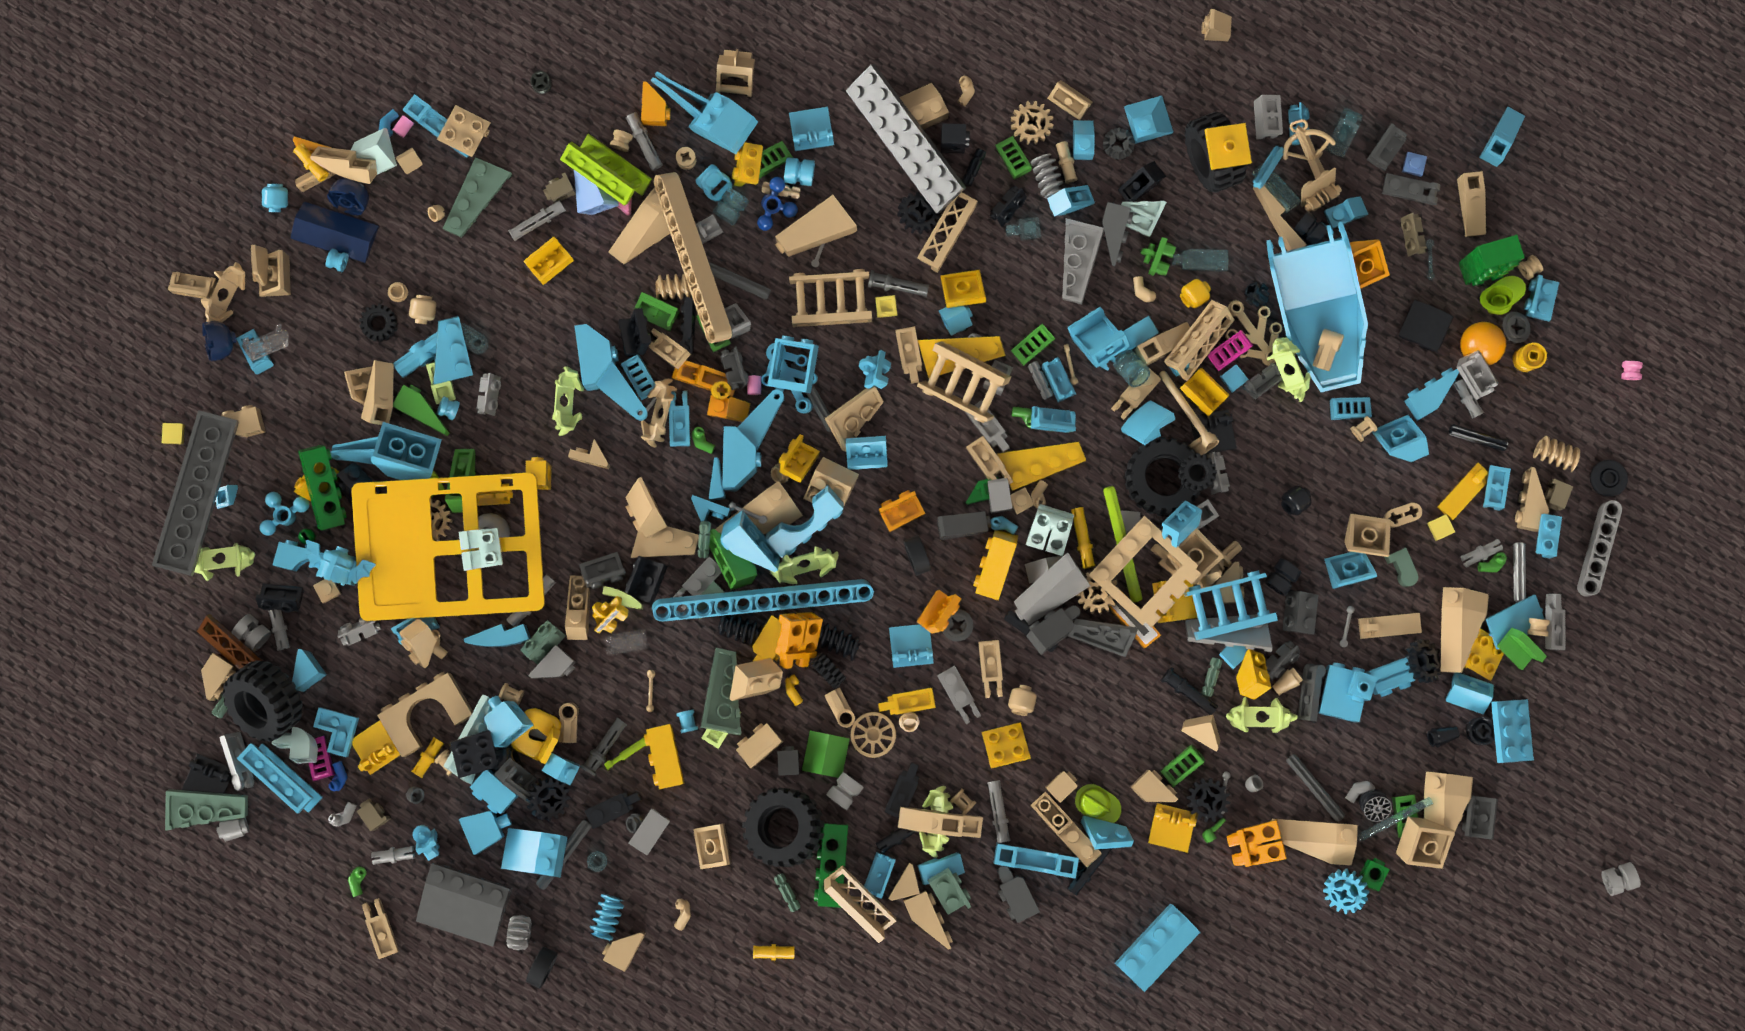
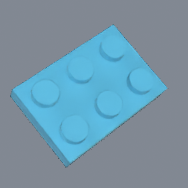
(1512, 731)

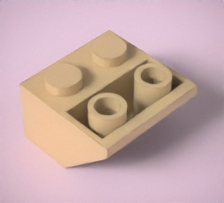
(835, 476)

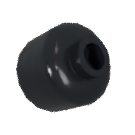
(1296, 500)
(503, 754)

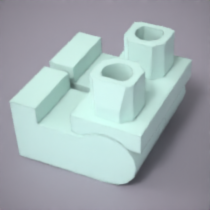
(1051, 520)
(489, 548)

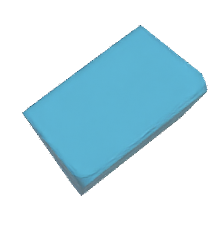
(1233, 655)

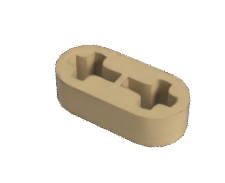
(1404, 519)

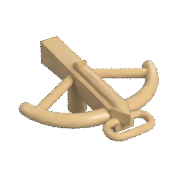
(1307, 146)

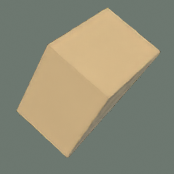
(1203, 730)
(906, 885)

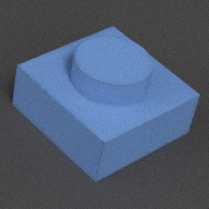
(1414, 164)

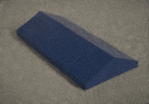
(333, 230)

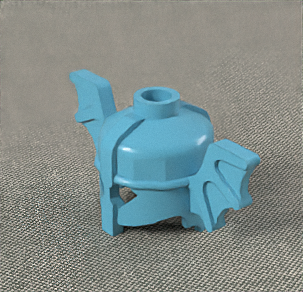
(336, 564)

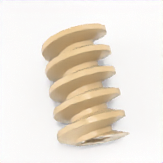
(672, 287)
(1557, 452)

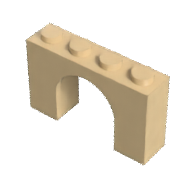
(397, 717)

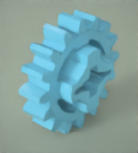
(1353, 886)

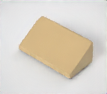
(1070, 100)
(309, 180)

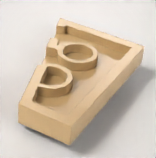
(851, 416)

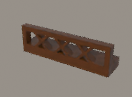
(226, 642)

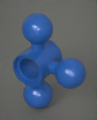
(789, 209)

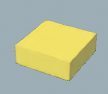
(886, 306)
(173, 433)
(1441, 527)

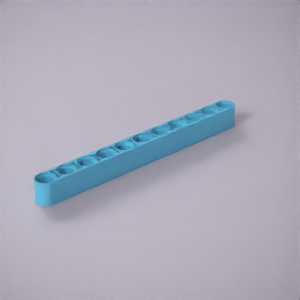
(753, 596)

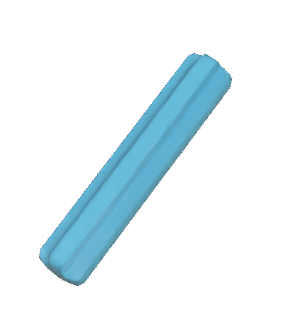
(1268, 167)

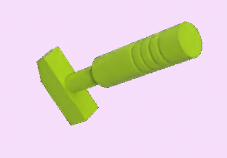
(626, 753)

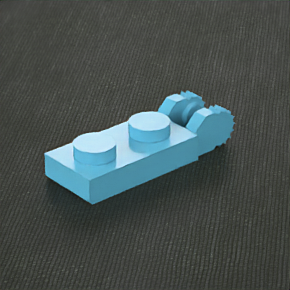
(679, 422)

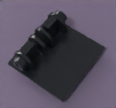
(1220, 425)
(473, 754)
(207, 776)

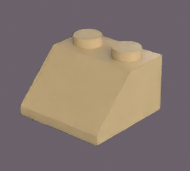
(926, 106)
(644, 509)
(755, 679)
(758, 745)
(1424, 843)

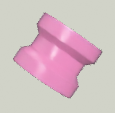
(1631, 370)

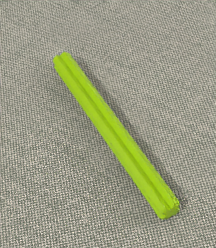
(1119, 533)

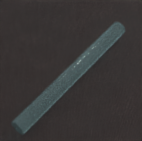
(1394, 819)

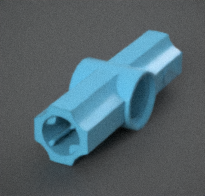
(418, 355)

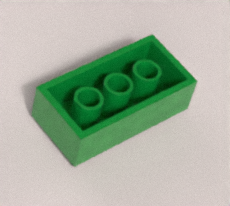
(1491, 260)

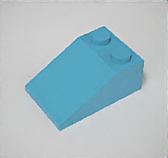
(748, 542)
(534, 852)

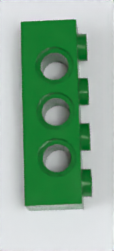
(308, 459)
(831, 831)

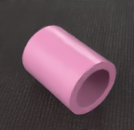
(403, 126)
(754, 385)

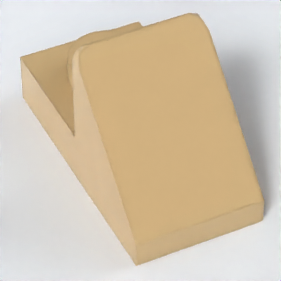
(595, 457)

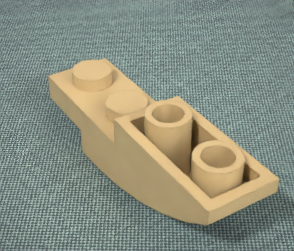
(940, 822)
(1065, 829)

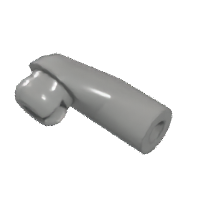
(343, 817)

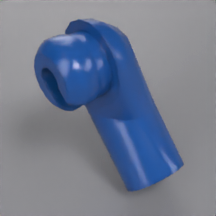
(340, 777)

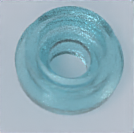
(590, 861)

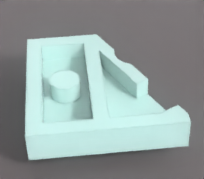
(1145, 215)

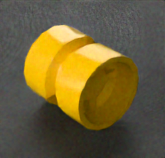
(1529, 357)

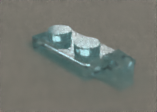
(1280, 191)
(1202, 260)

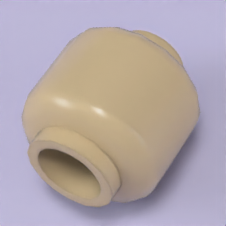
(422, 309)
(1022, 700)

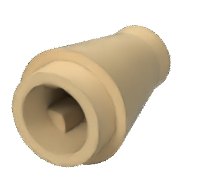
(1287, 681)

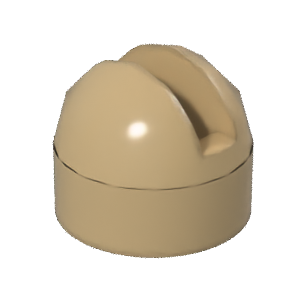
(436, 213)

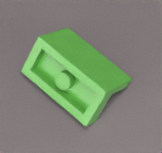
(1520, 648)

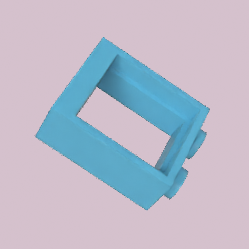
(777, 359)

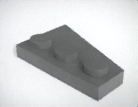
(1104, 635)

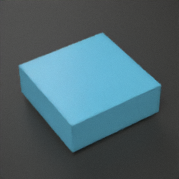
(1234, 378)

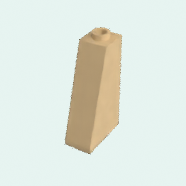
(817, 227)

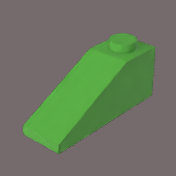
(416, 406)
(462, 465)
(736, 570)

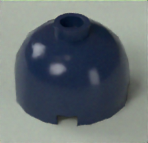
(349, 195)
(218, 340)

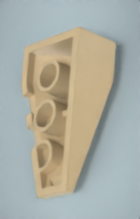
(642, 231)
(773, 504)
(1460, 625)
(1449, 798)
(1326, 841)

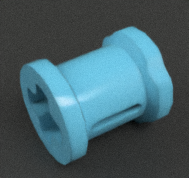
(687, 721)

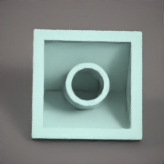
(378, 148)

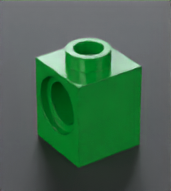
(1376, 883)

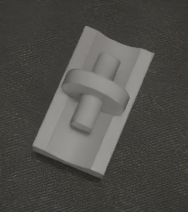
(708, 229)

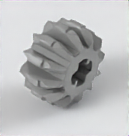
(519, 932)

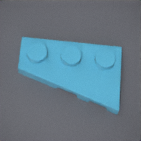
(451, 352)

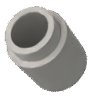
(232, 829)

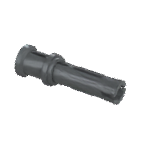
(888, 282)
(598, 755)

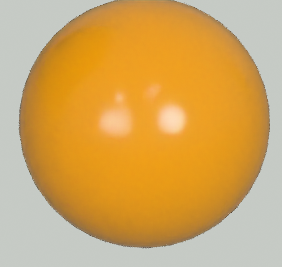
(1486, 338)

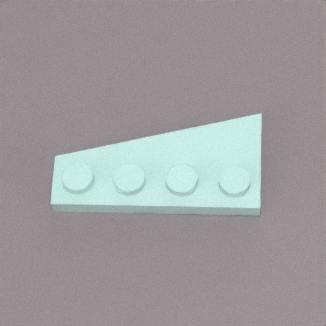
(474, 726)

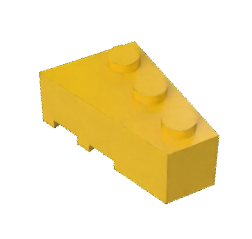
(995, 564)

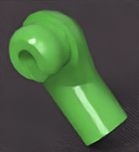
(1024, 413)
(700, 441)
(355, 879)

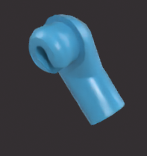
(386, 121)

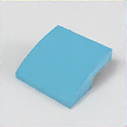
(1146, 422)

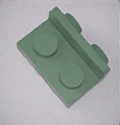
(542, 642)
(948, 890)

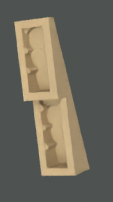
(1274, 211)

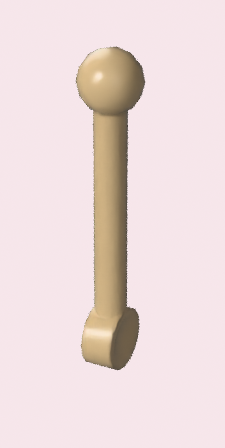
(1073, 380)
(650, 674)

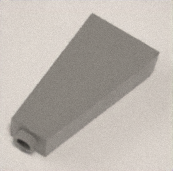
(1051, 590)

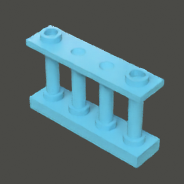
(1225, 625)
(279, 777)

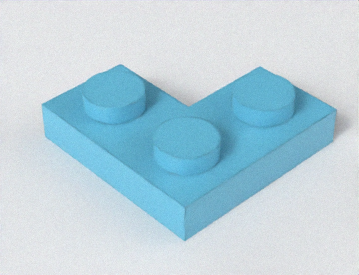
(342, 729)

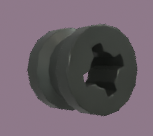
(538, 79)

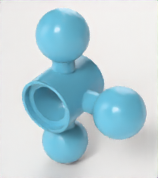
(274, 500)

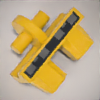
(605, 614)

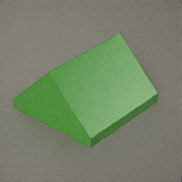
(825, 754)

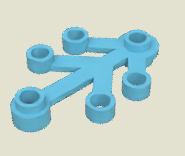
(788, 374)

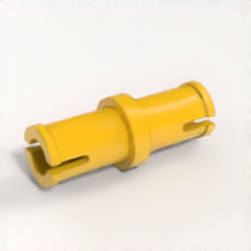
(318, 171)
(427, 757)
(773, 952)

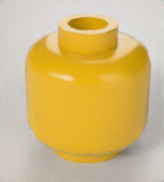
(1195, 293)

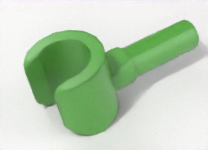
(1209, 835)

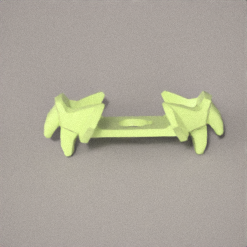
(1283, 353)
(563, 415)
(236, 556)
(818, 560)
(1245, 716)
(937, 801)

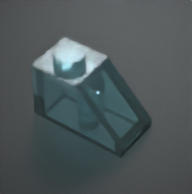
(1344, 132)

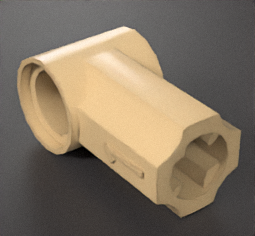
(1328, 346)
(839, 706)
(568, 725)

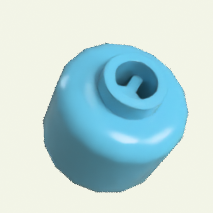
(275, 197)

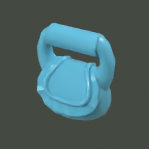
(710, 179)

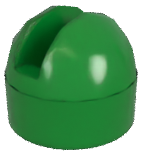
(310, 534)

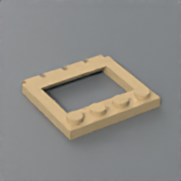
(1124, 552)

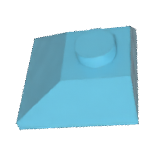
(1148, 119)
(1403, 439)

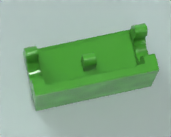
(657, 311)

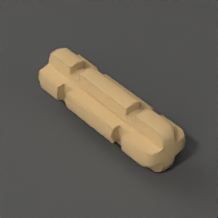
(794, 192)

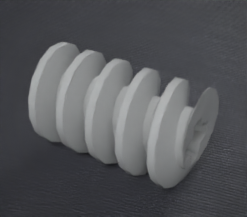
(1046, 175)

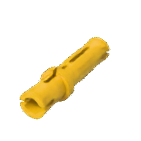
(1084, 544)

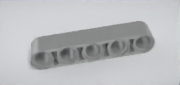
(1606, 541)

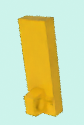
(1464, 491)

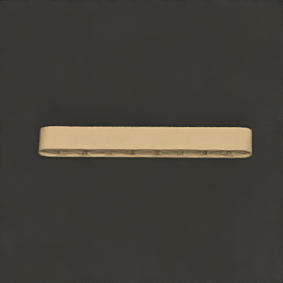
(692, 257)

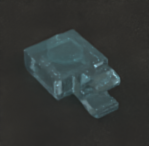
(1026, 228)

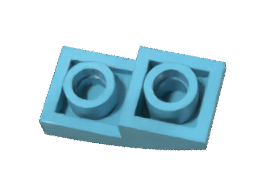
(1140, 332)
(935, 866)

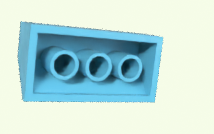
(1157, 947)

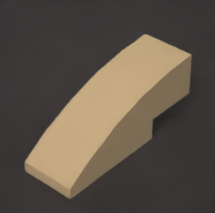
(345, 164)

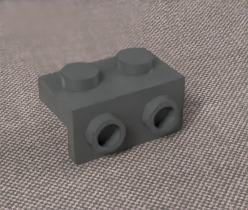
(602, 570)
(1300, 612)
(1480, 817)

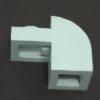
(301, 744)

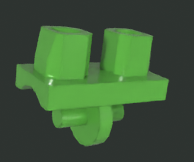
(1163, 249)

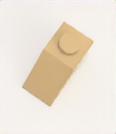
(622, 950)

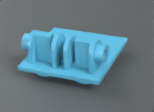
(811, 129)
(910, 646)

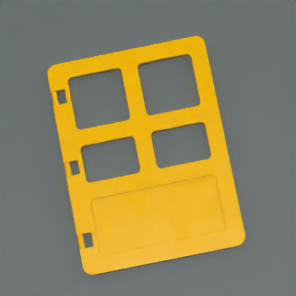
(398, 538)

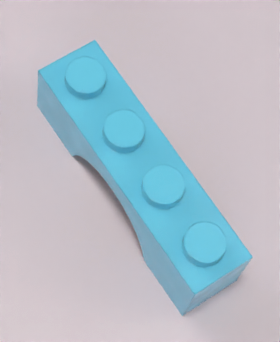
(786, 537)
(292, 557)
(1036, 860)

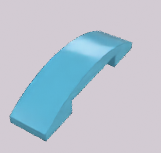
(426, 116)

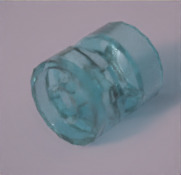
(732, 204)
(1131, 368)

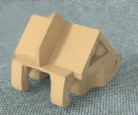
(737, 65)

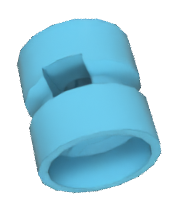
(799, 171)

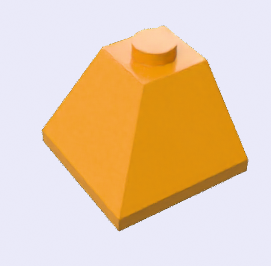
(1369, 261)

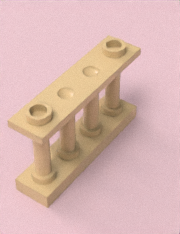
(822, 317)
(979, 370)

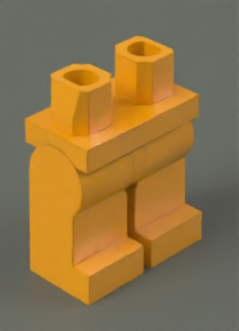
(798, 638)
(1251, 844)

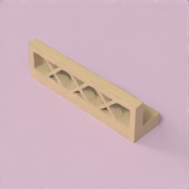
(954, 234)
(1197, 337)
(853, 908)

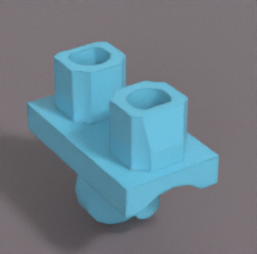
(873, 369)
(426, 841)

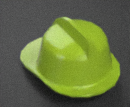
(1502, 295)
(1098, 803)

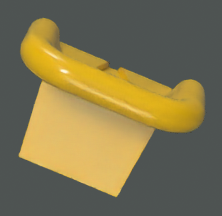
(535, 749)

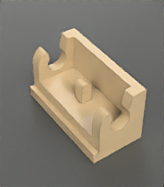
(192, 285)

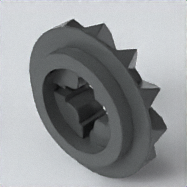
(1115, 151)
(1520, 322)
(966, 626)

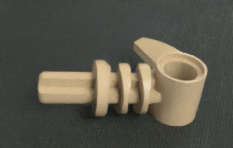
(1215, 573)

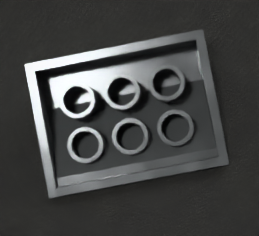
(463, 903)

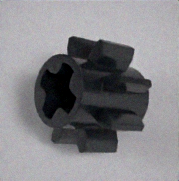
(1256, 294)

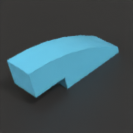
(499, 637)

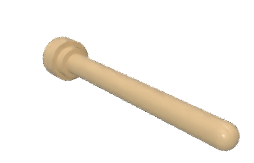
(1208, 439)

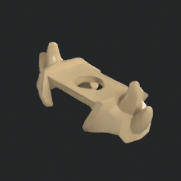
(230, 280)
(656, 428)

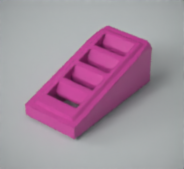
(1223, 360)
(328, 762)

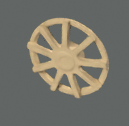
(873, 734)

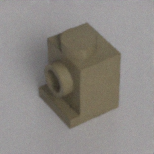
(559, 189)
(1557, 495)
(372, 814)

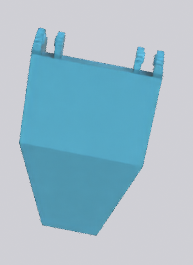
(1319, 292)

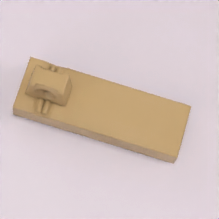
(1389, 625)

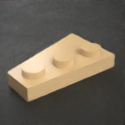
(665, 543)

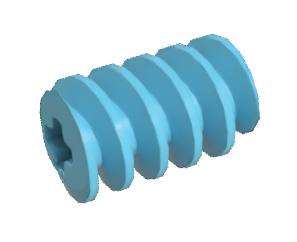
(606, 918)

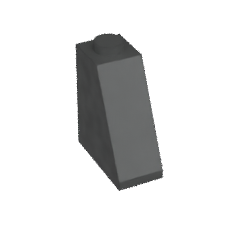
(963, 525)

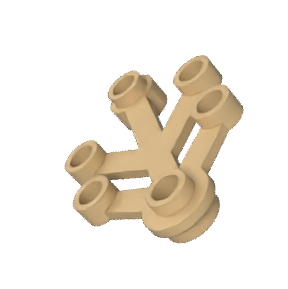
(1256, 335)

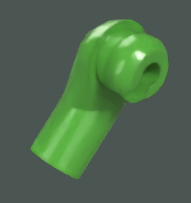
(1494, 564)

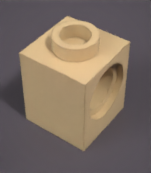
(1062, 786)

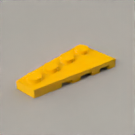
(978, 347)
(1038, 463)

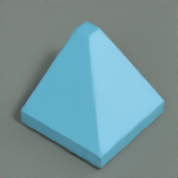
(226, 496)

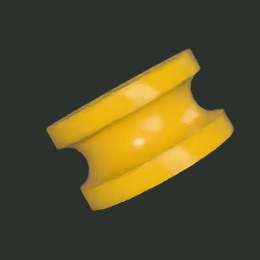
(717, 394)

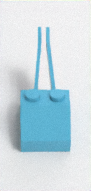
(718, 119)
(600, 372)
(742, 443)
(395, 452)

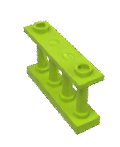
(606, 169)

